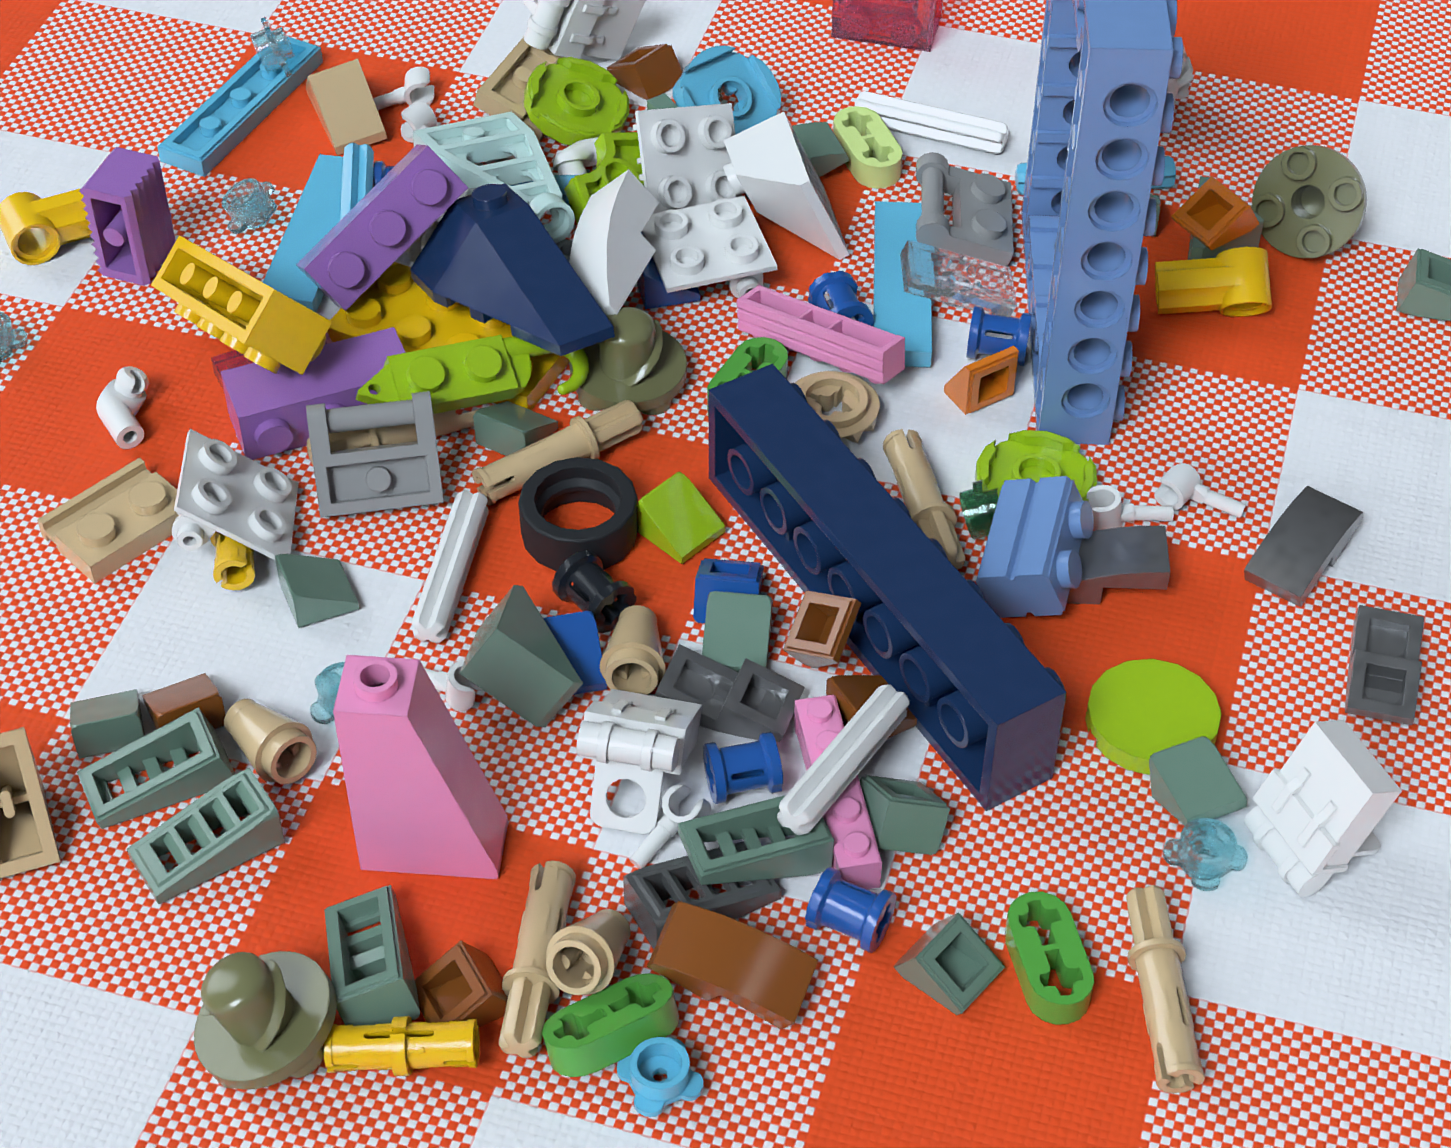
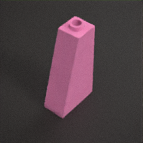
(412, 777)

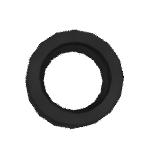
(572, 482)

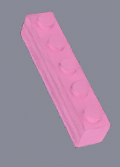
(822, 334)
(855, 847)

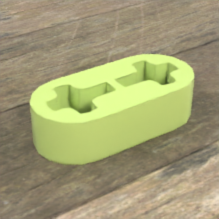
(869, 146)

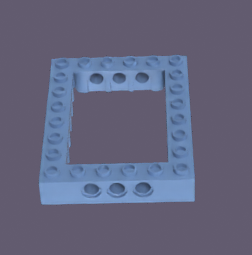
(1090, 201)

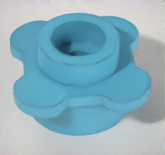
(654, 1057)

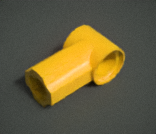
(39, 226)
(1232, 282)

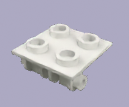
(685, 154)
(709, 246)
(233, 497)

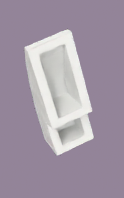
(608, 241)

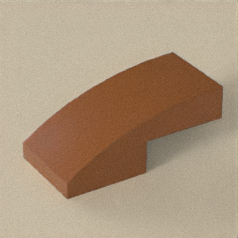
(733, 960)

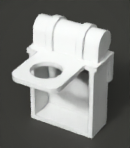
(582, 26)
(637, 741)
(1321, 807)

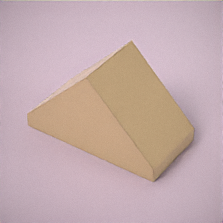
(345, 106)
(25, 818)

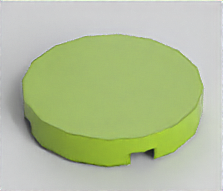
(574, 100)
(1035, 456)
(1149, 709)

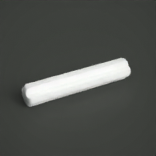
(937, 123)
(450, 567)
(842, 760)

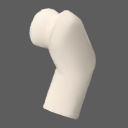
(576, 157)
(120, 404)

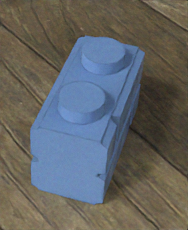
(1034, 547)

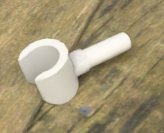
(413, 90)
(417, 116)
(1184, 483)
(1111, 512)
(456, 687)
(668, 824)

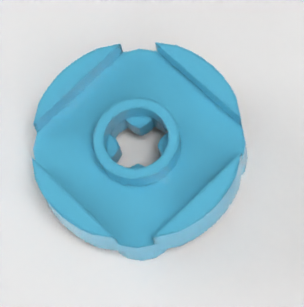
(734, 74)

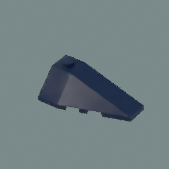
(508, 268)

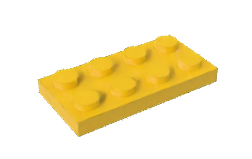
(423, 324)

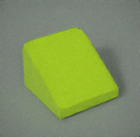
(678, 518)

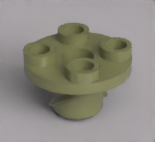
(1309, 201)
(634, 365)
(263, 1018)

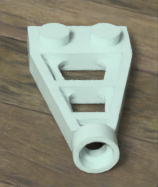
(499, 141)

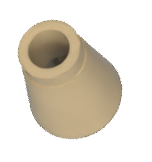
(634, 652)
(271, 741)
(587, 952)

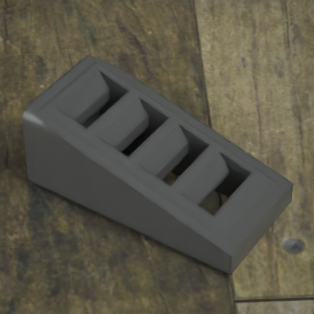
(655, 883)

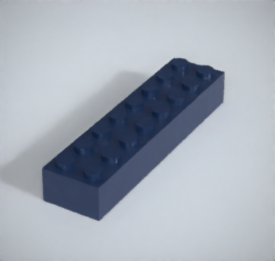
(919, 620)

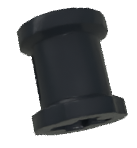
(593, 589)

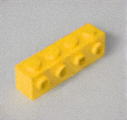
(241, 309)

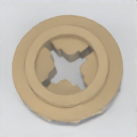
(858, 400)

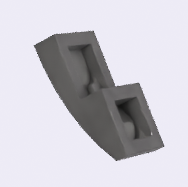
(1302, 545)
(1122, 559)
(1384, 665)
(732, 701)

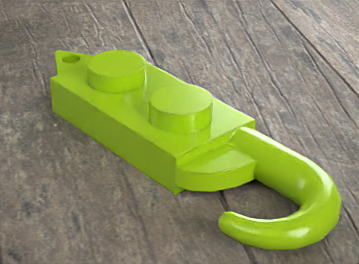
(465, 373)

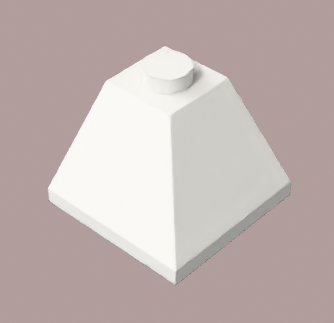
(783, 183)

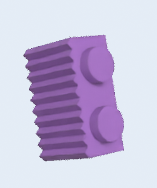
(129, 216)

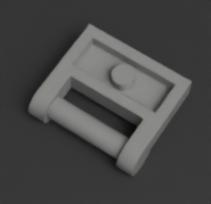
(979, 206)
(375, 475)

